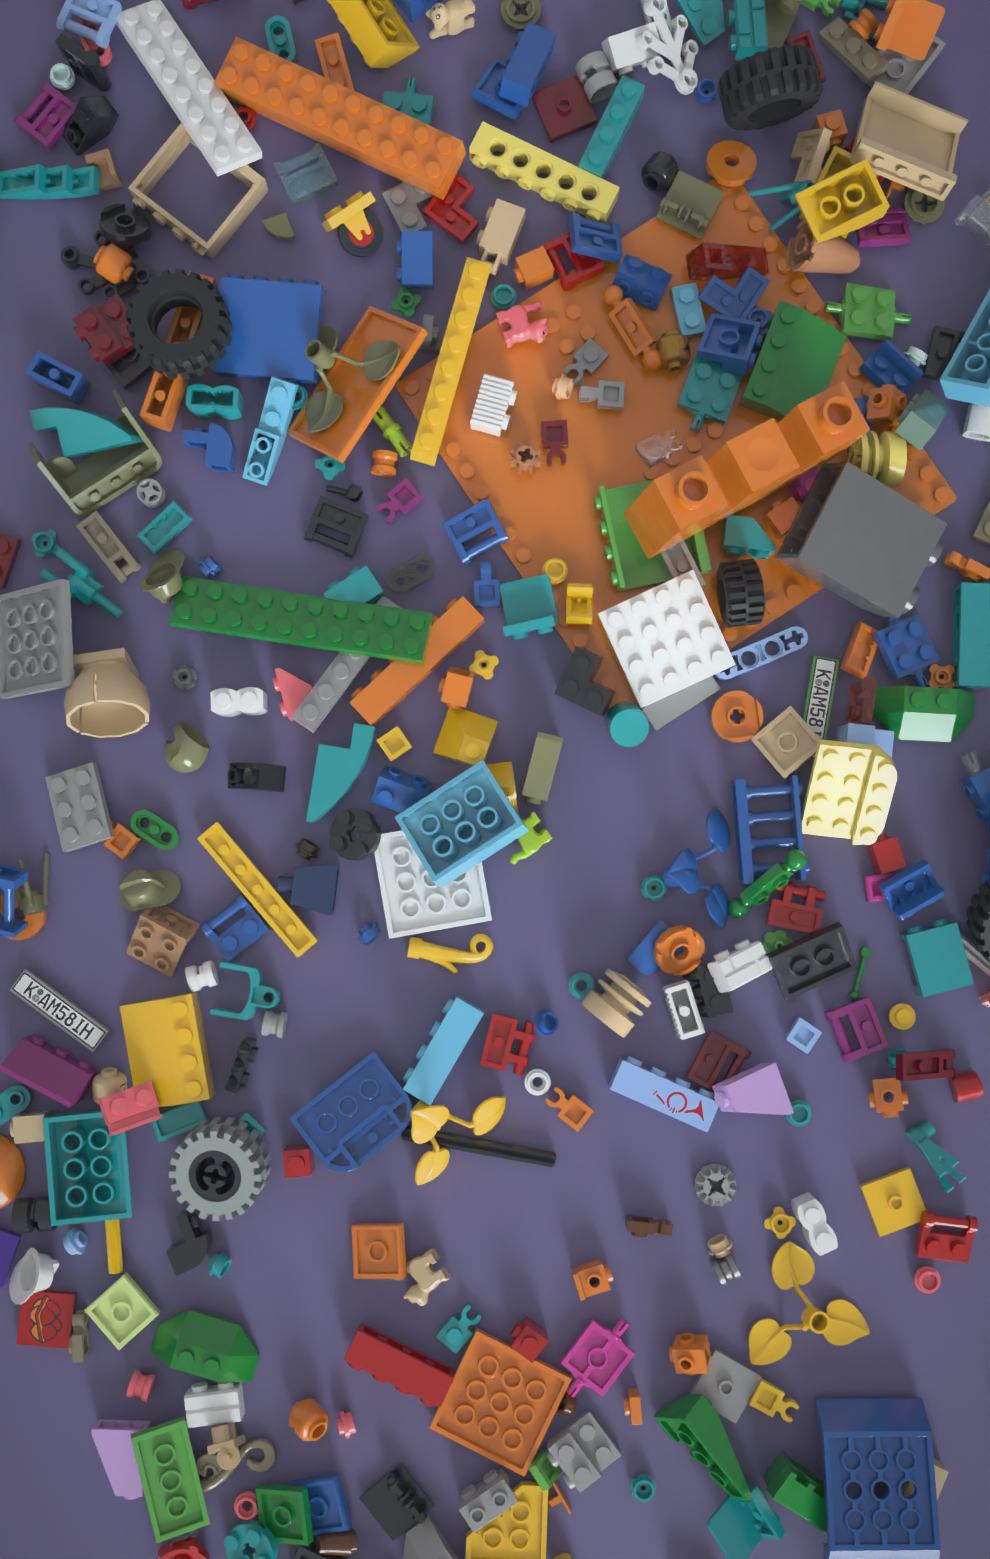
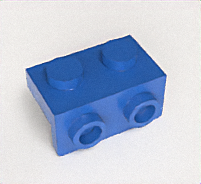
(642, 281)
(399, 789)
(911, 890)

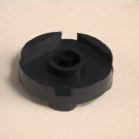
(135, 228)
(341, 837)

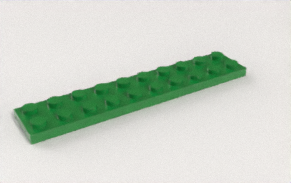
(302, 620)

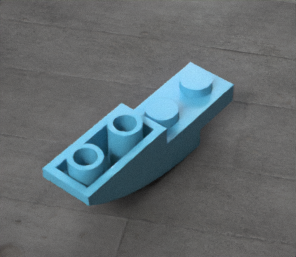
(271, 432)

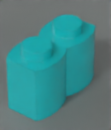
(212, 402)

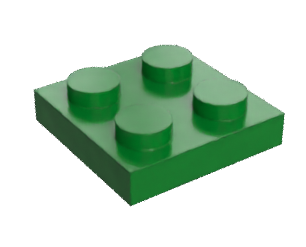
(285, 1513)

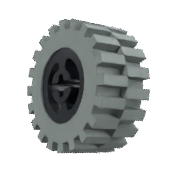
(230, 1148)

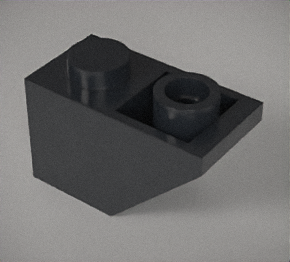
(89, 123)
(257, 777)

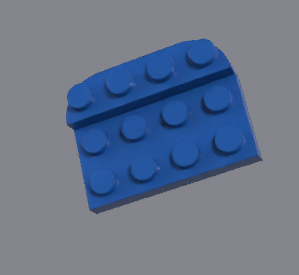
(355, 1116)

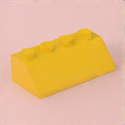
(376, 30)

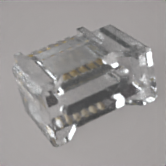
(977, 217)

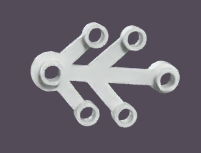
(682, 73)

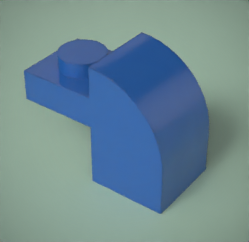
(219, 447)

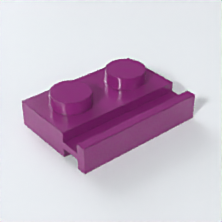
(886, 231)

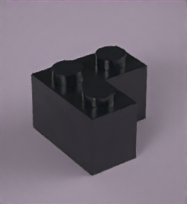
(578, 682)

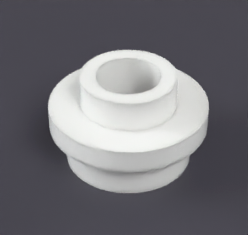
(537, 1090)

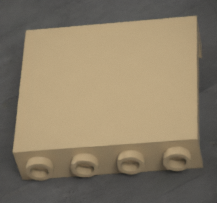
(908, 140)

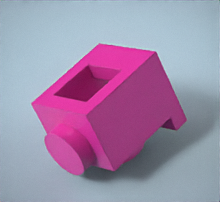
(802, 486)

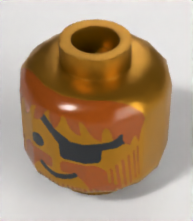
(673, 350)

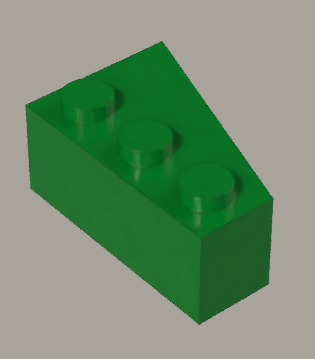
(797, 1490)

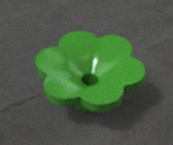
(772, 939)

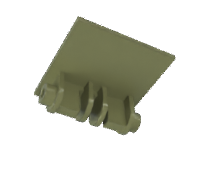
(689, 204)

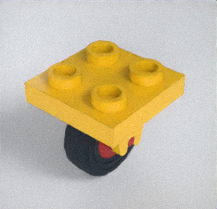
(358, 228)

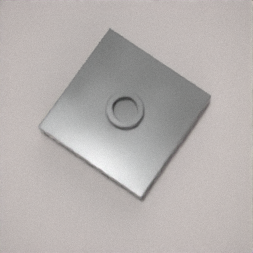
(727, 1385)

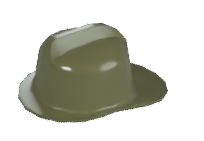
(164, 576)
(148, 889)

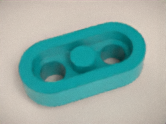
(283, 43)
(9, 1107)

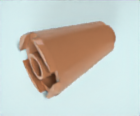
(829, 256)

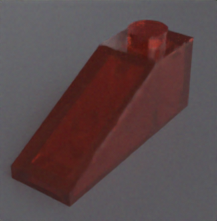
(724, 261)

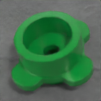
(406, 309)

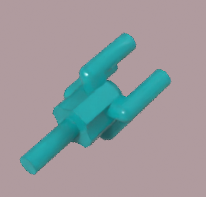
(82, 583)

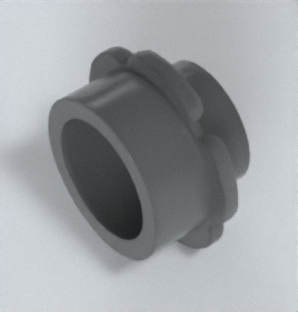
(187, 683)

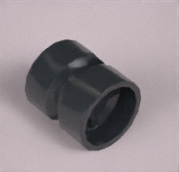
(31, 1214)

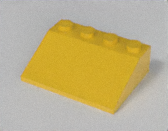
(169, 1048)

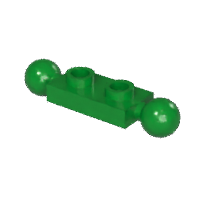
(773, 879)

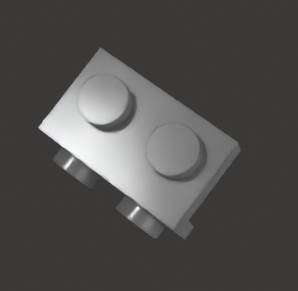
(487, 1499)

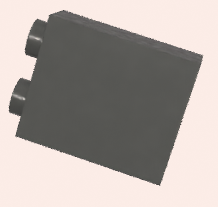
(862, 540)

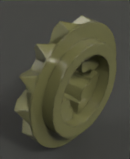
(520, 21)
(915, 211)

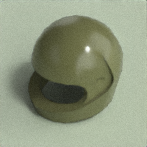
(186, 753)

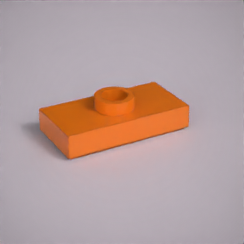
(860, 651)

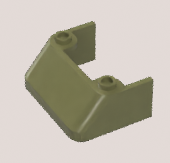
(104, 473)

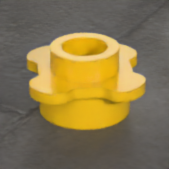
(481, 657)
(787, 1222)

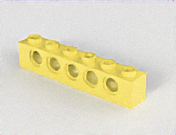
(537, 161)

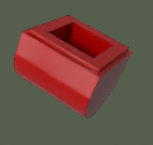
(965, 1086)

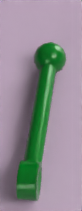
(864, 952)

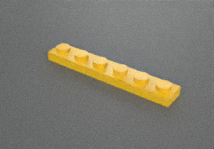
(257, 889)

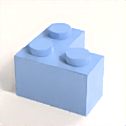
(866, 735)

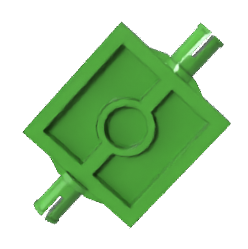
(867, 312)

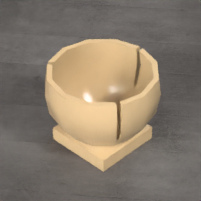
(106, 695)

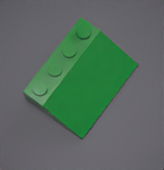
(792, 362)

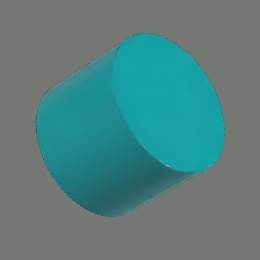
(627, 724)

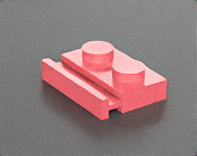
(130, 1108)

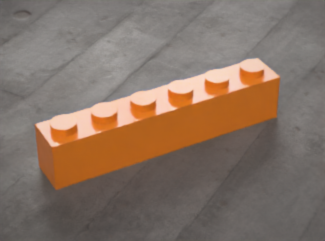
(165, 392)
(400, 677)

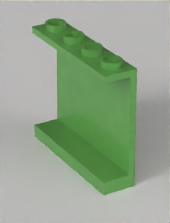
(627, 557)

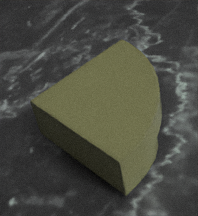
(279, 227)

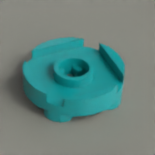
(250, 1533)

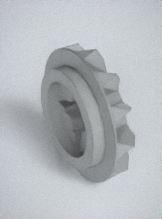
(703, 1186)

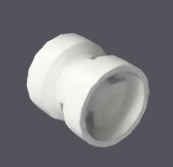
(202, 976)

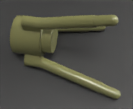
(31, 901)

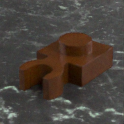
(641, 1226)

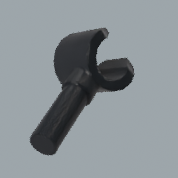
(353, 493)

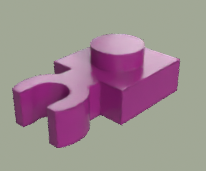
(402, 499)

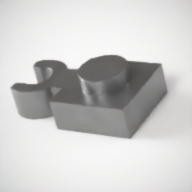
(587, 360)

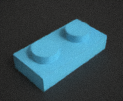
(688, 310)

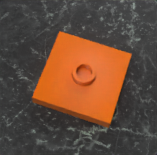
(378, 1251)

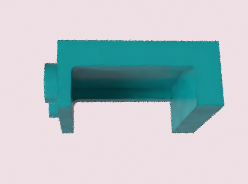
(937, 957)

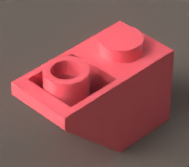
(292, 691)

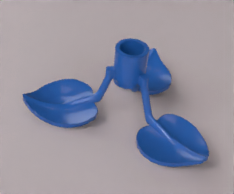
(684, 870)

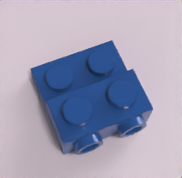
(731, 342)

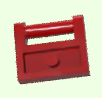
(584, 266)
(945, 1244)

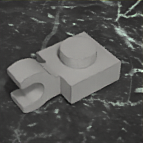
(608, 394)

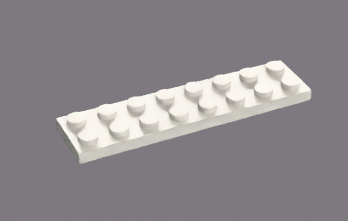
(188, 87)

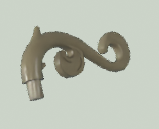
(220, 1475)

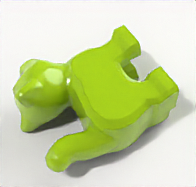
(531, 840)

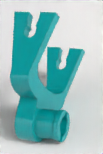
(257, 996)
(933, 1154)

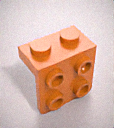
(909, 27)

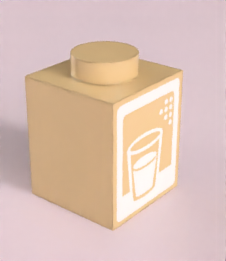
(28, 1127)

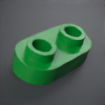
(155, 830)

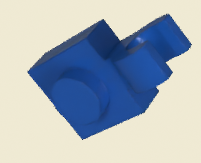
(486, 590)

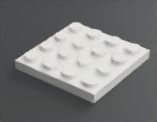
(666, 639)
(415, 902)

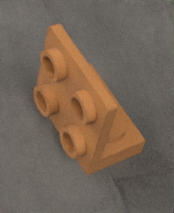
(161, 938)

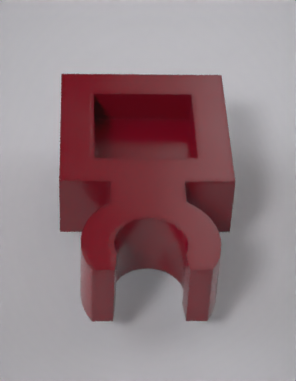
(554, 438)

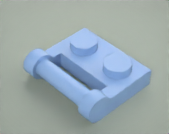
(96, 11)

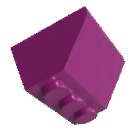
(49, 1070)

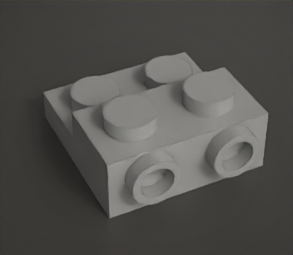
(582, 1451)

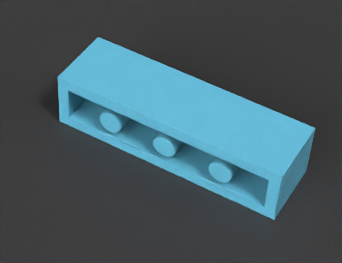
(443, 1050)

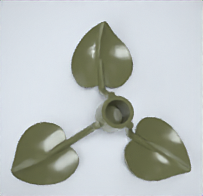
(325, 406)

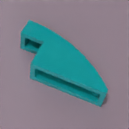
(83, 431)
(338, 771)

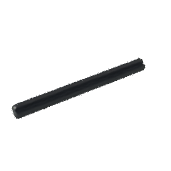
(488, 1148)

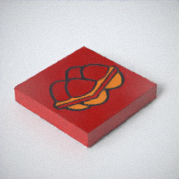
(47, 1319)

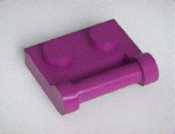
(52, 120)
(864, 1026)

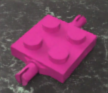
(597, 1357)

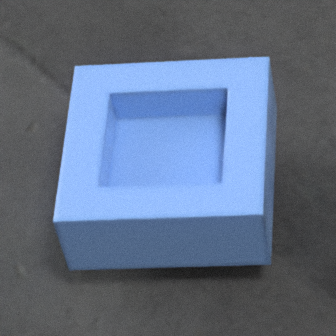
(803, 1035)

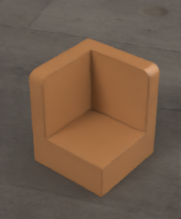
(108, 168)

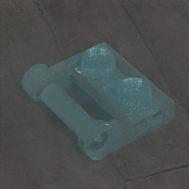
(309, 180)

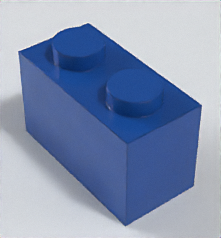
(417, 259)
(58, 378)

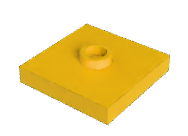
(893, 1201)

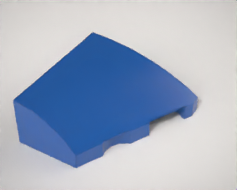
(642, 954)

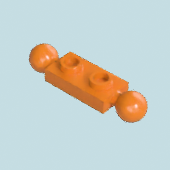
(632, 327)

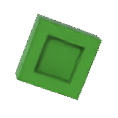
(544, 1471)

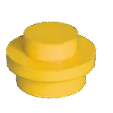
(556, 570)
(902, 1016)

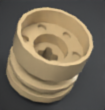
(616, 1002)

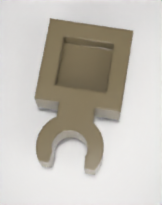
(80, 1341)

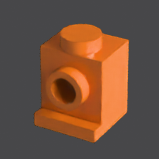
(585, 1272)

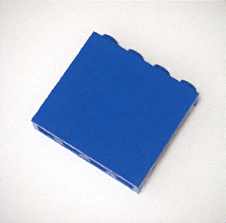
(270, 328)

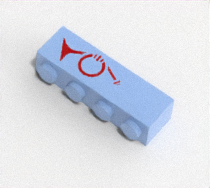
(663, 1093)

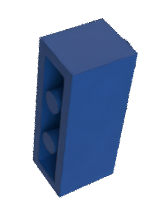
(526, 64)

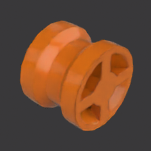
(864, 24)
(384, 463)

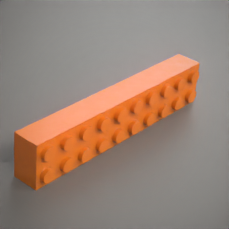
(340, 118)

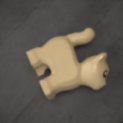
(451, 17)
(425, 1275)

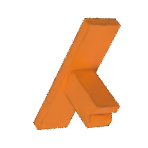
(894, 185)
(558, 1498)

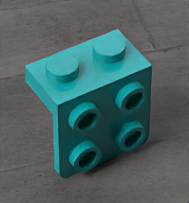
(529, 606)
(743, 1524)

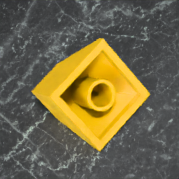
(465, 736)

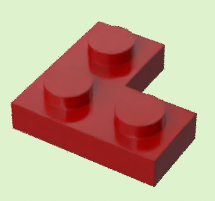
(448, 212)

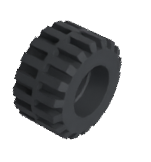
(740, 593)

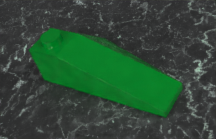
(702, 1432)

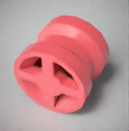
(141, 1385)

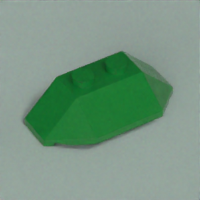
(923, 712)
(206, 1347)

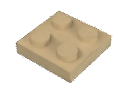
(787, 742)

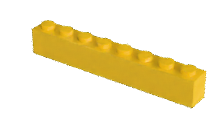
(450, 361)

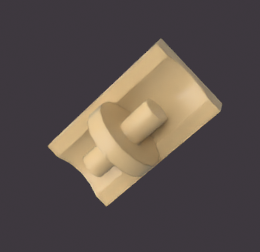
(226, 1444)

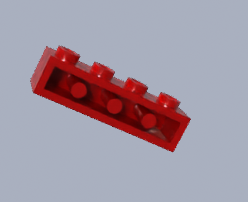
(399, 1365)

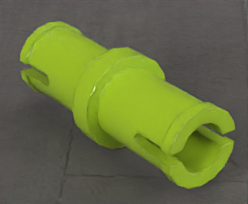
(392, 432)

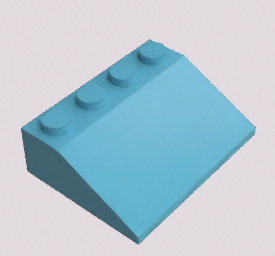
(461, 824)

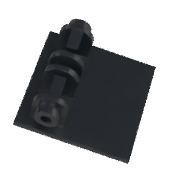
(397, 1502)

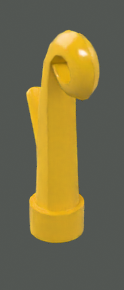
(445, 955)

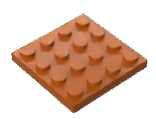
(500, 1402)

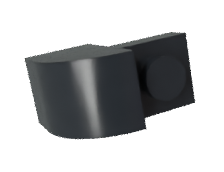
(196, 1244)

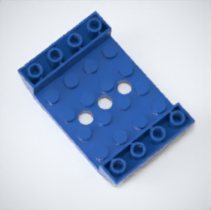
(871, 1444)

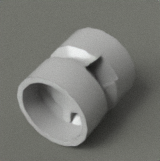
(596, 76)

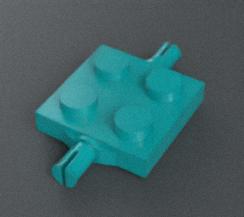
(410, 103)
(708, 392)

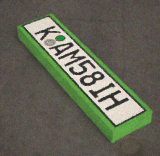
(820, 695)

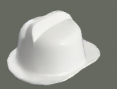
(31, 1275)

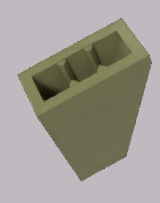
(542, 768)

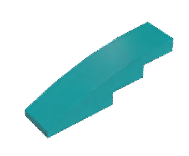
(51, 183)

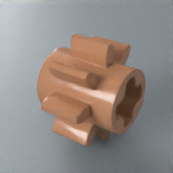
(520, 453)

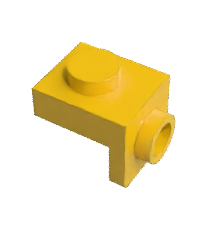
(579, 603)

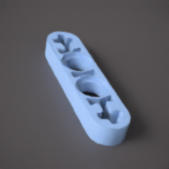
(760, 654)

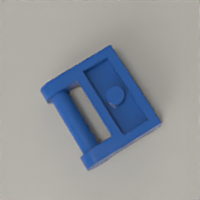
(595, 238)
(472, 523)
(240, 934)

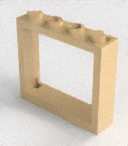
(157, 168)

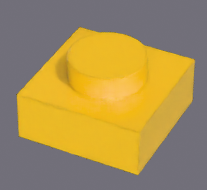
(394, 744)

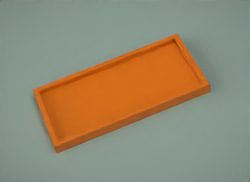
(360, 394)

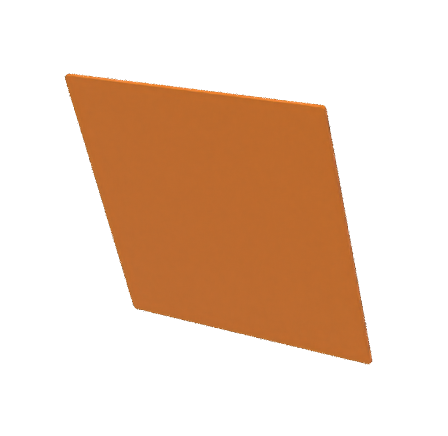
(554, 506)

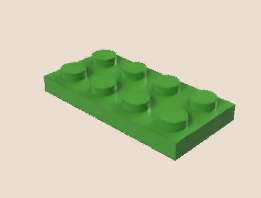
(170, 1479)

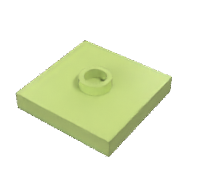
(122, 1311)

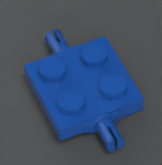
(906, 648)

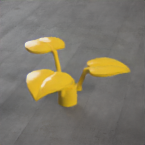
(429, 1119)
(838, 1325)

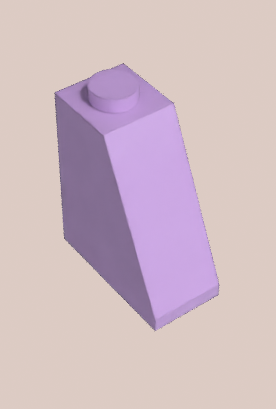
(754, 1091)
(118, 1456)

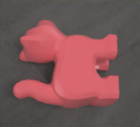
(521, 330)

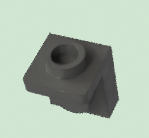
(435, 334)

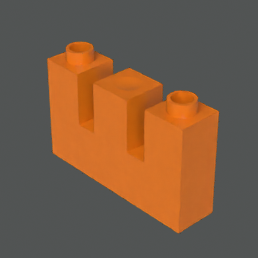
(745, 470)

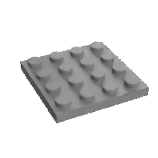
(36, 640)

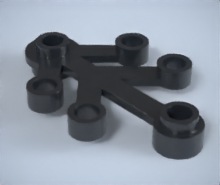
(84, 260)

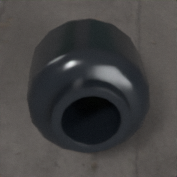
(659, 171)

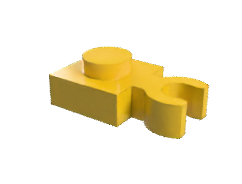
(770, 1399)

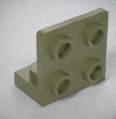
(779, 20)

